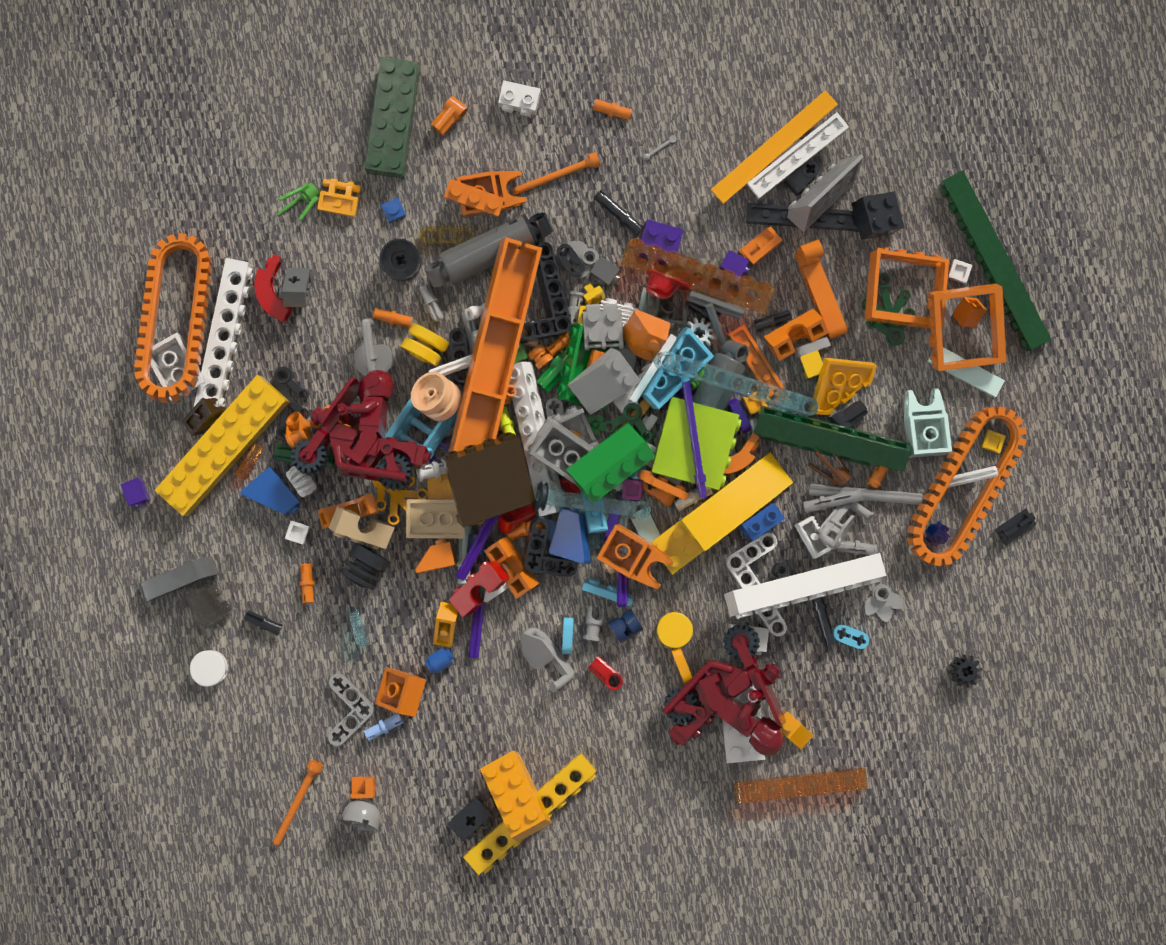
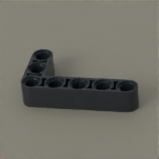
(549, 299)

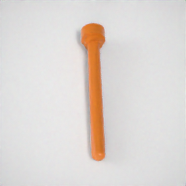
(591, 161)
(313, 769)

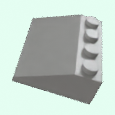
(825, 192)

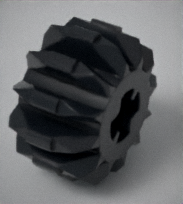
(964, 663)

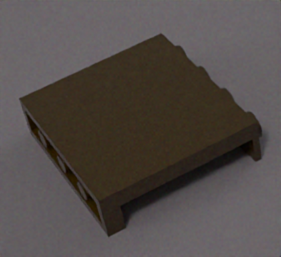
(488, 479)

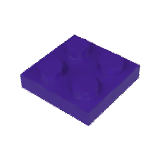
(661, 235)

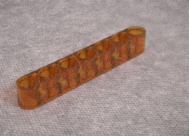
(800, 786)

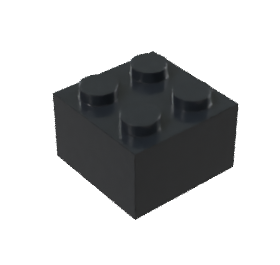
(877, 215)

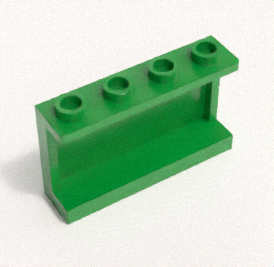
(576, 362)

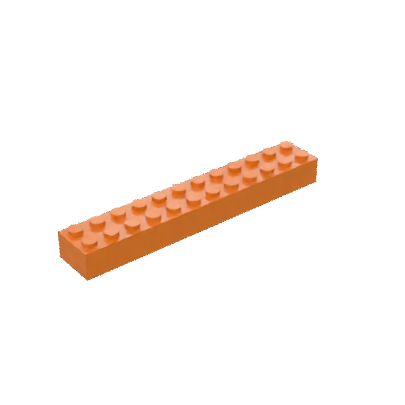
(496, 344)

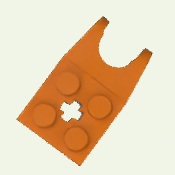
(494, 183)
(639, 557)

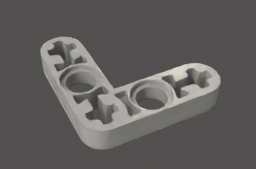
(355, 713)

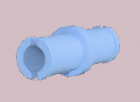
(383, 727)

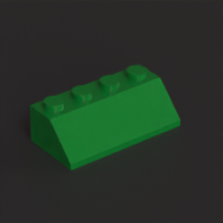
(610, 463)

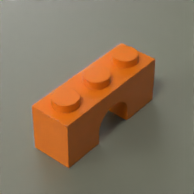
(807, 325)
(510, 559)

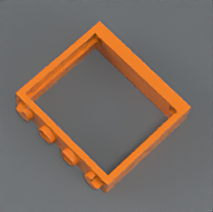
(902, 256)
(997, 326)

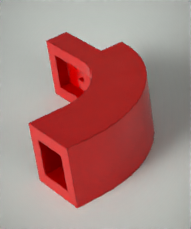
(265, 292)

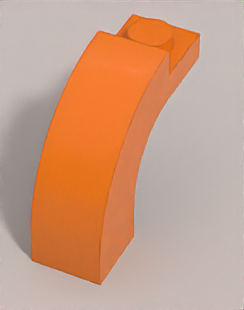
(743, 457)
(363, 506)

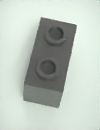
(296, 287)

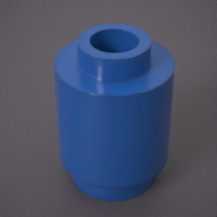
(439, 660)

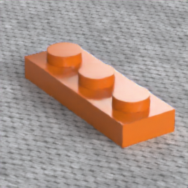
(474, 198)

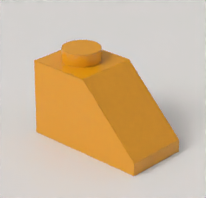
(445, 625)
(795, 731)

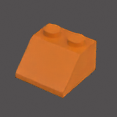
(645, 334)
(437, 557)
(400, 692)

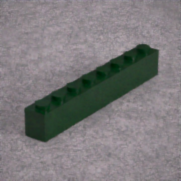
(832, 438)

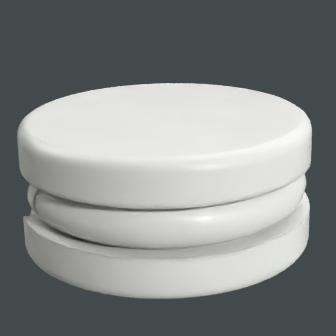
(208, 668)

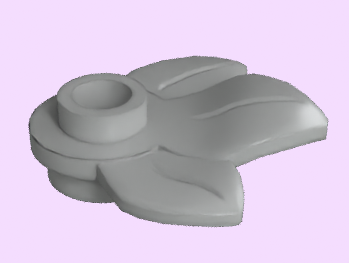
(583, 251)
(883, 605)

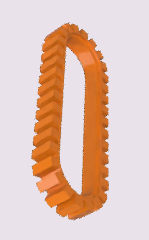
(150, 312)
(988, 492)

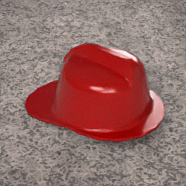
(663, 286)

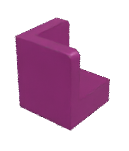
(632, 490)

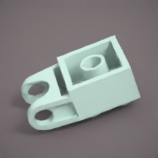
(928, 420)

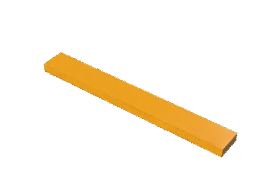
(774, 147)

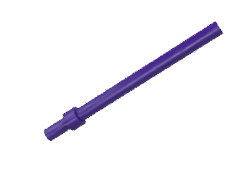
(700, 477)

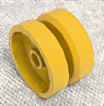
(423, 347)

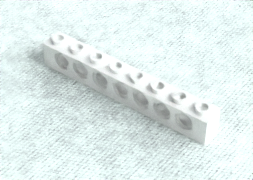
(231, 269)
(530, 420)

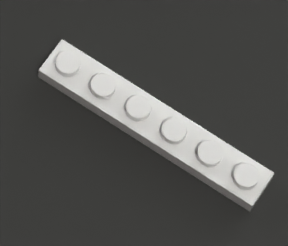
(797, 155)

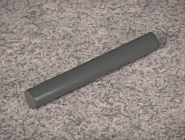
(716, 324)

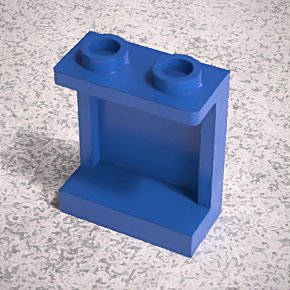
(761, 522)

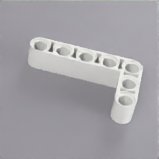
(743, 568)

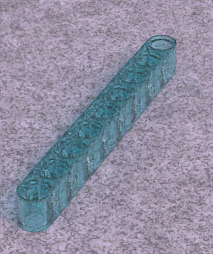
(744, 389)

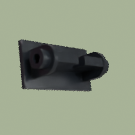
(1015, 526)

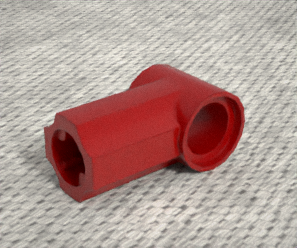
(514, 518)
(604, 672)

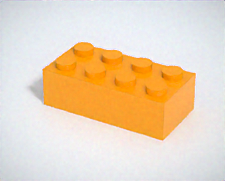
(515, 796)

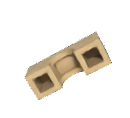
(346, 524)

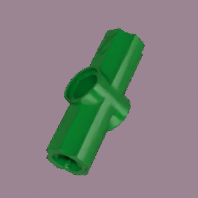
(552, 374)

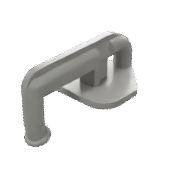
(371, 356)
(833, 525)
(540, 650)

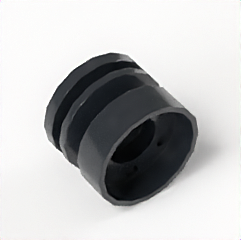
(398, 249)
(364, 566)

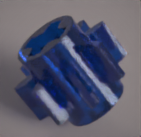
(937, 533)

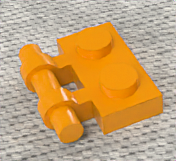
(338, 203)

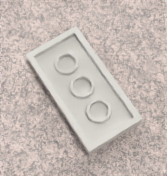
(736, 744)

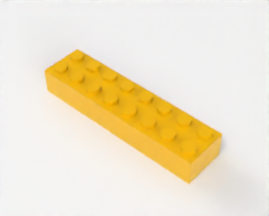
(222, 446)

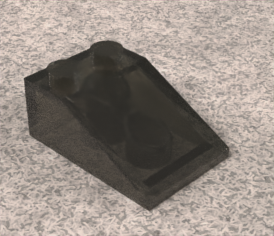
(670, 310)

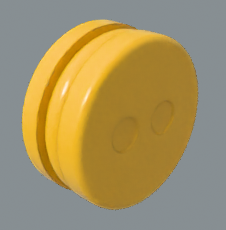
(674, 630)

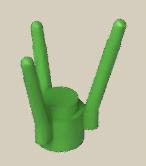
(308, 193)

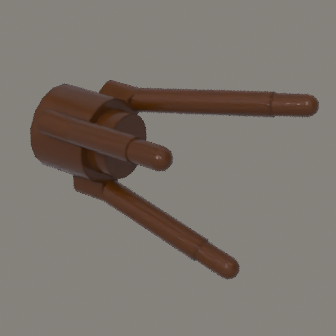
(839, 476)

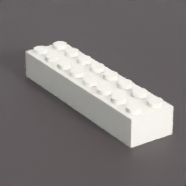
(800, 586)

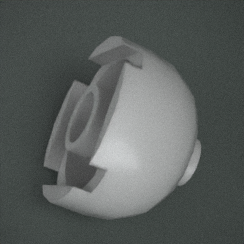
(361, 815)

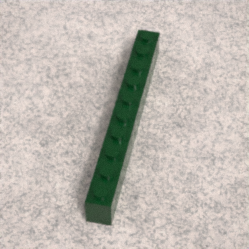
(994, 260)

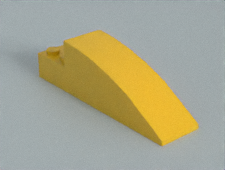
(722, 512)

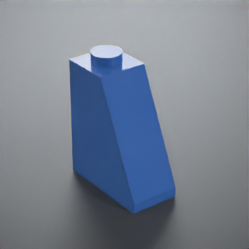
(272, 492)
(571, 537)

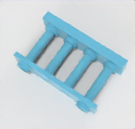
(409, 417)

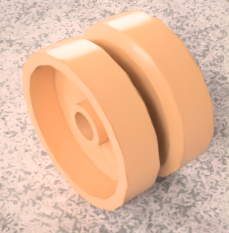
(436, 396)

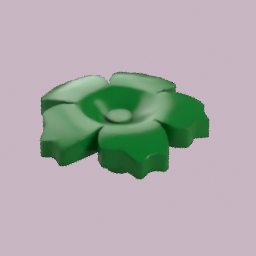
(595, 424)

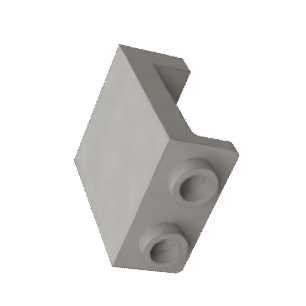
(575, 420)

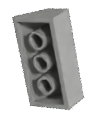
(558, 447)

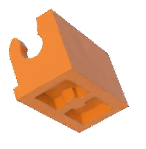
(760, 246)

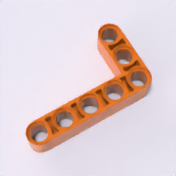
(819, 287)

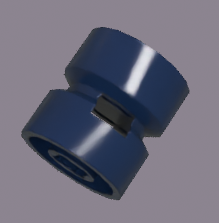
(625, 626)

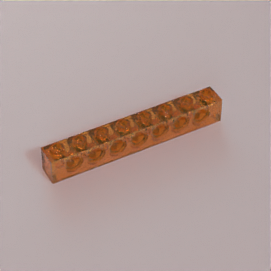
(703, 285)

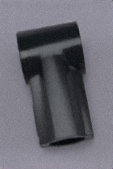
(849, 415)

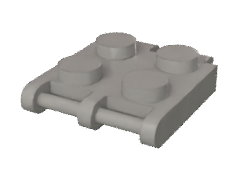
(602, 326)

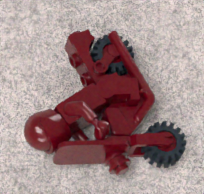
(356, 452)
(717, 684)

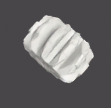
(702, 328)
(302, 483)

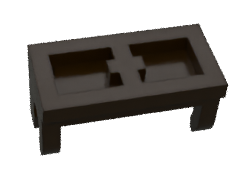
(202, 416)

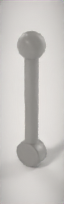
(672, 139)

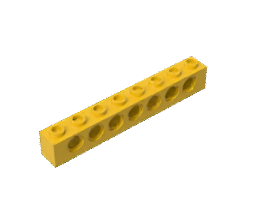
(579, 763)

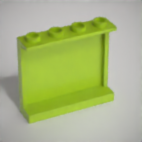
(715, 439)

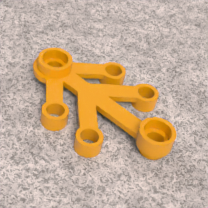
(397, 497)

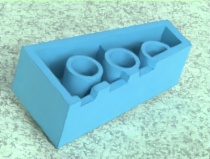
(665, 384)

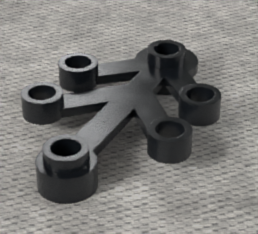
(284, 391)

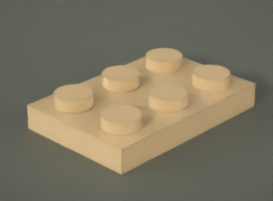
(432, 519)

